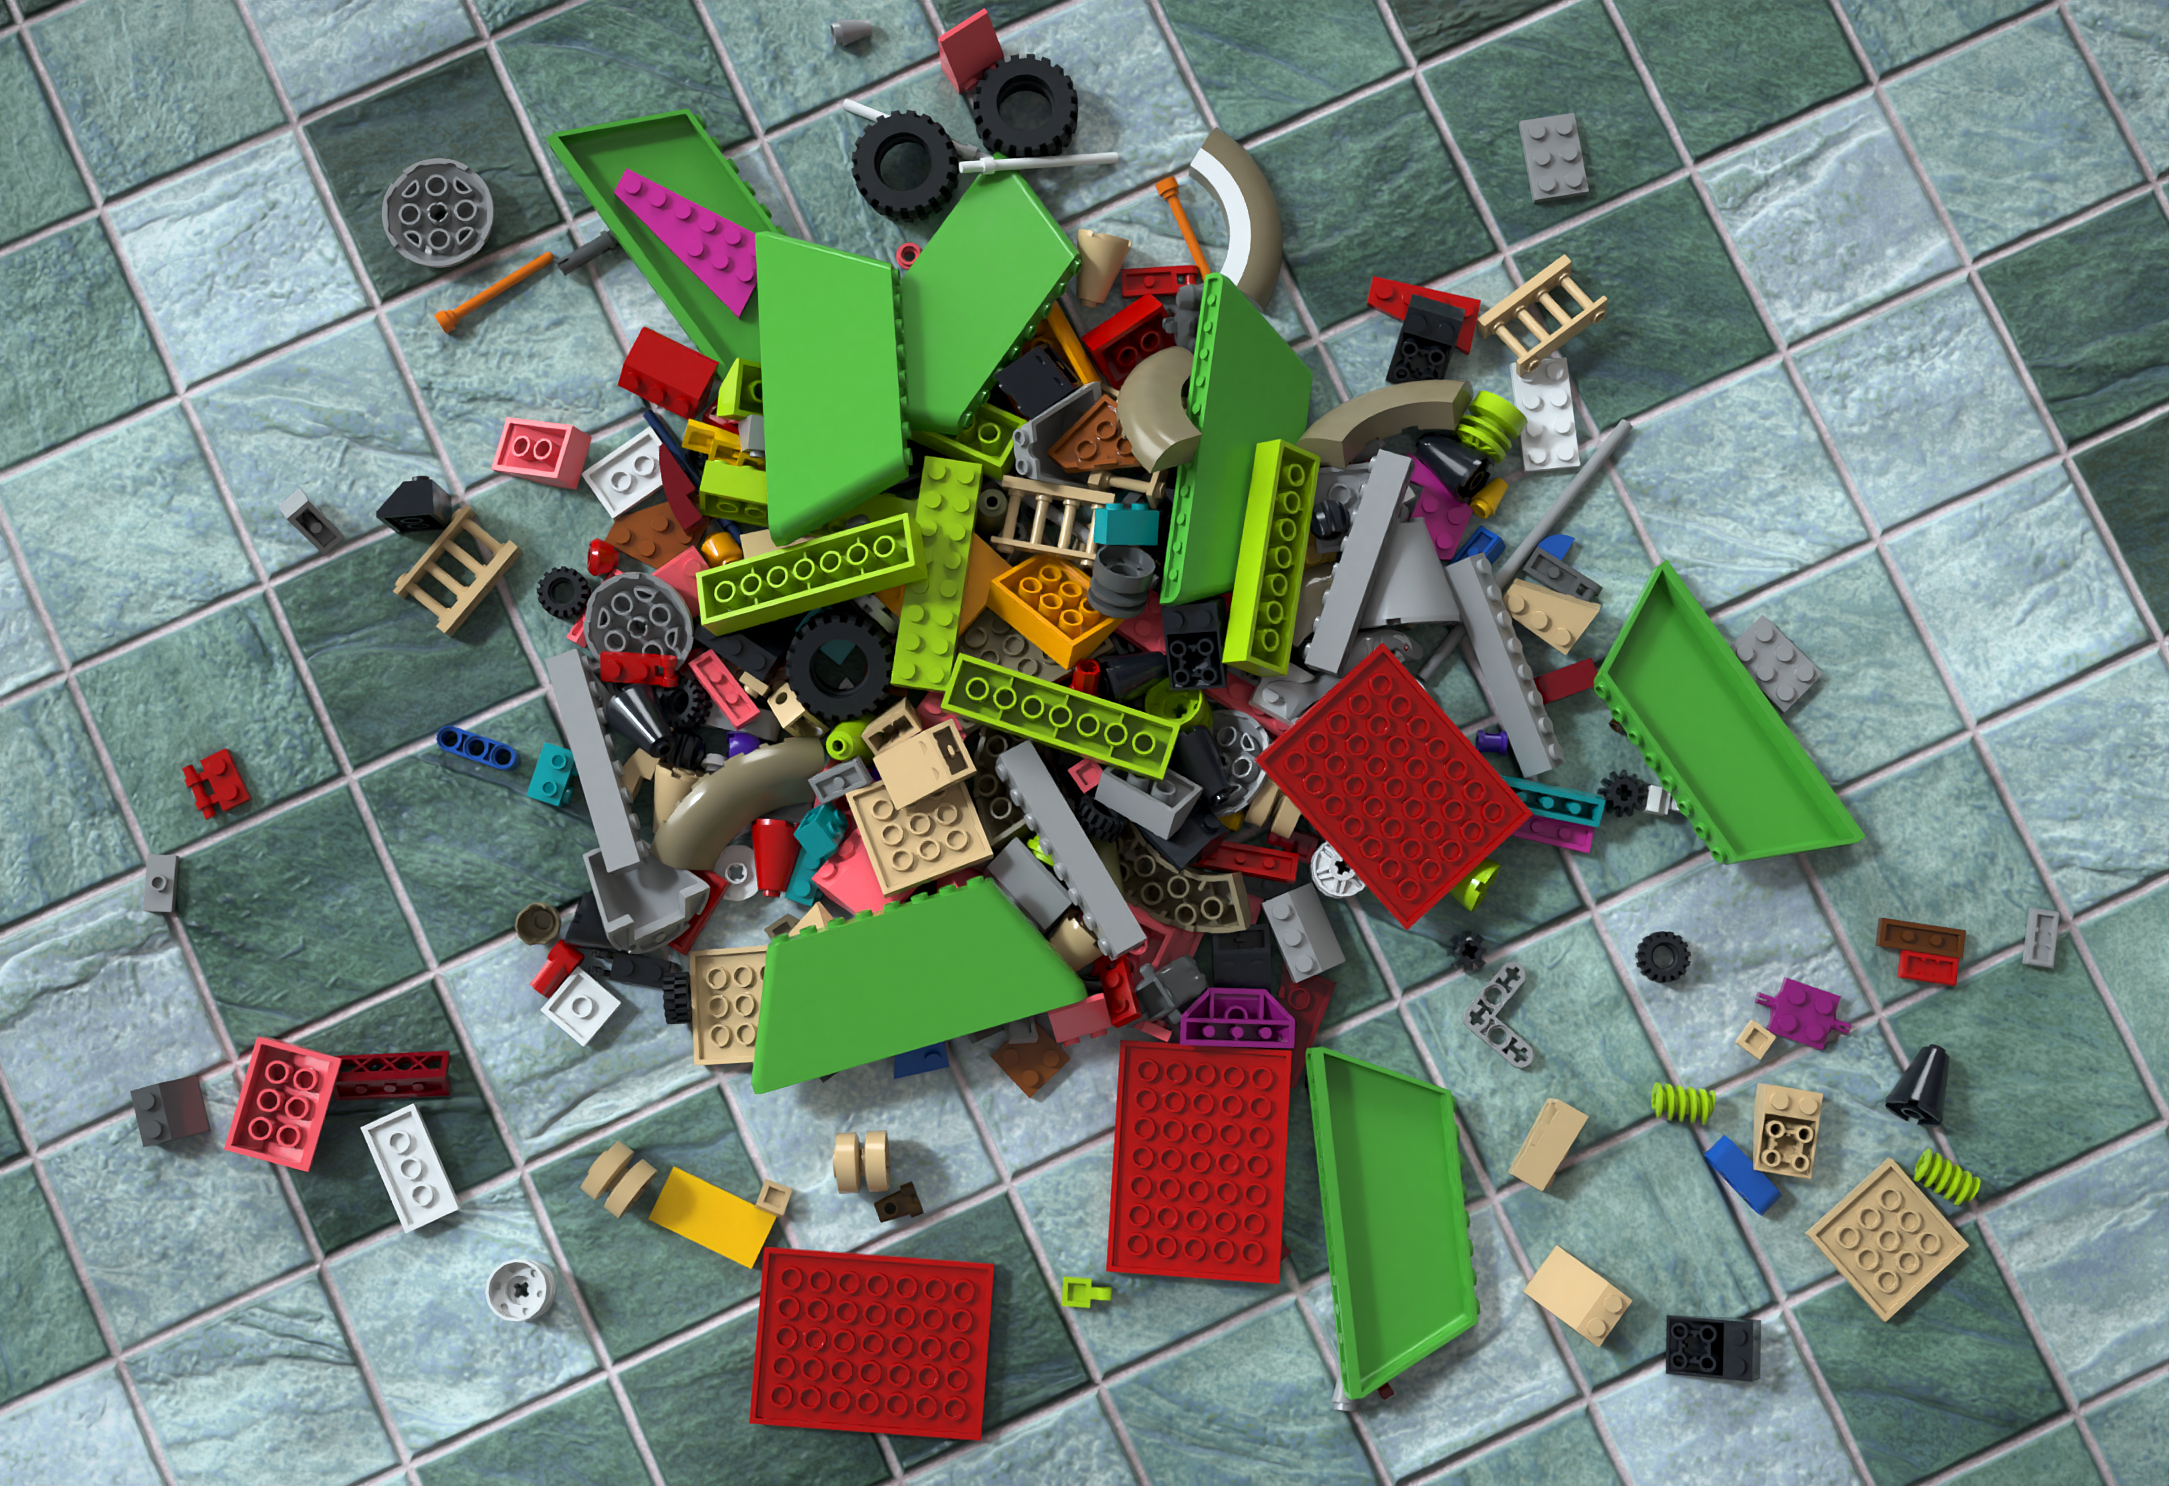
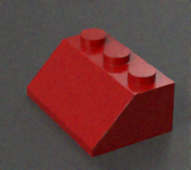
(1128, 339)
(668, 374)

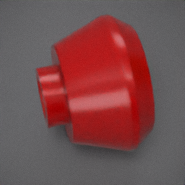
(601, 557)

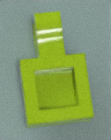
(1079, 1292)

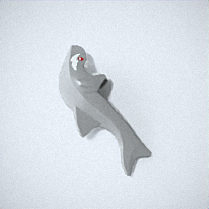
(1301, 695)

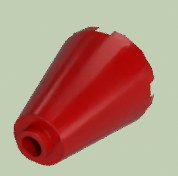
(774, 854)

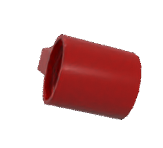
(1086, 677)
(560, 963)

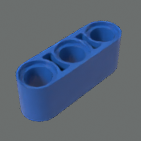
(465, 745)
(1739, 1174)

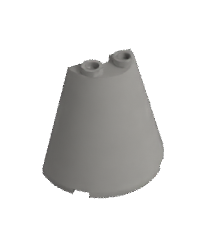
(1045, 430)
(1410, 582)
(647, 904)

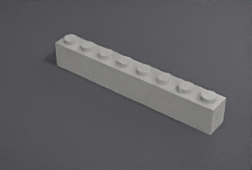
(1359, 563)
(1504, 665)
(596, 762)
(1070, 850)

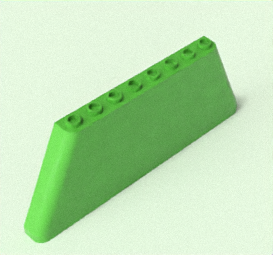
(684, 159)
(979, 297)
(828, 381)
(1241, 393)
(1715, 733)
(902, 982)
(1390, 1216)

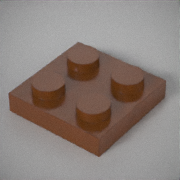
(1031, 1063)

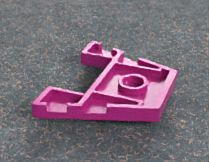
(1442, 513)

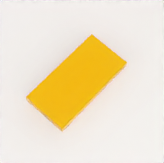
(712, 1217)

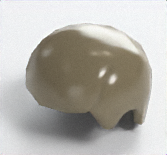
(538, 923)

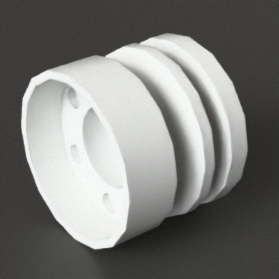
(1325, 876)
(504, 1290)

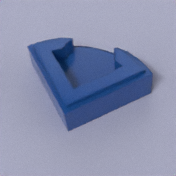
(1557, 545)

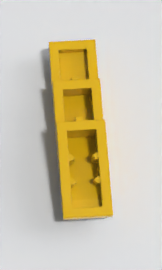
(719, 445)

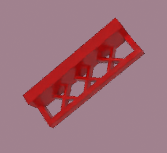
(1252, 862)

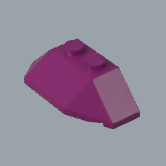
(1237, 1020)

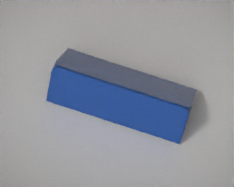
(1481, 541)

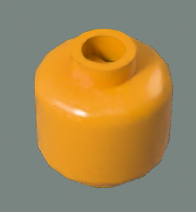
(720, 549)

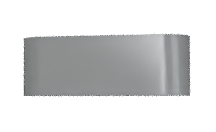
(764, 727)

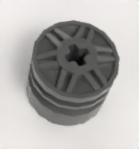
(1120, 581)

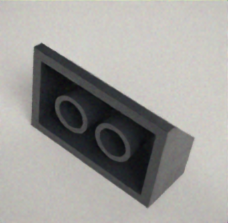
(417, 507)
(754, 649)
(1195, 839)

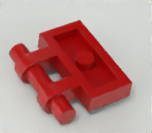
(225, 780)

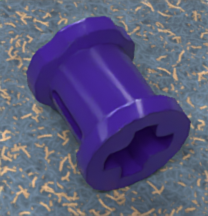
(1491, 742)

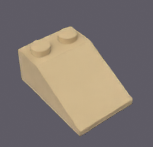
(1577, 1296)

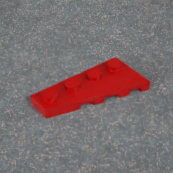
(1393, 299)

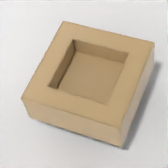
(754, 686)
(1755, 1039)
(773, 1198)

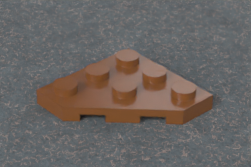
(1094, 442)
(654, 534)

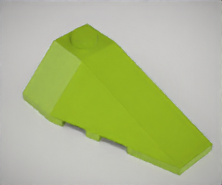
(741, 391)

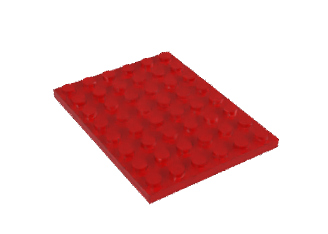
(1393, 786)
(1199, 1161)
(872, 1343)

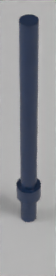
(688, 469)

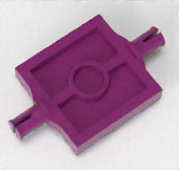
(1803, 1013)

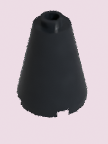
(1455, 465)
(1130, 675)
(641, 719)
(1199, 761)
(587, 928)
(1922, 1088)

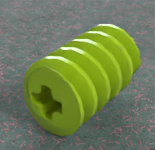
(1682, 1102)
(1946, 1177)

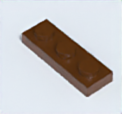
(1920, 937)

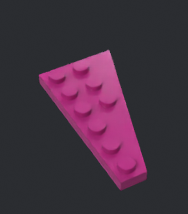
(705, 242)

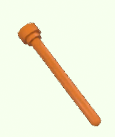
(1168, 190)
(449, 318)

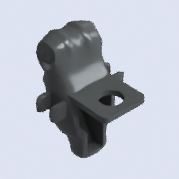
(1186, 317)
(1168, 989)

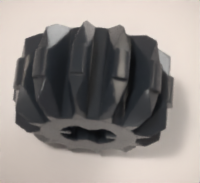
(1628, 786)

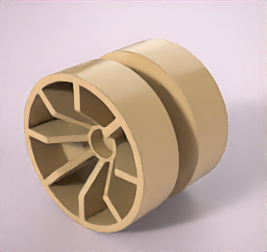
(1273, 802)
(853, 1162)
(612, 1174)

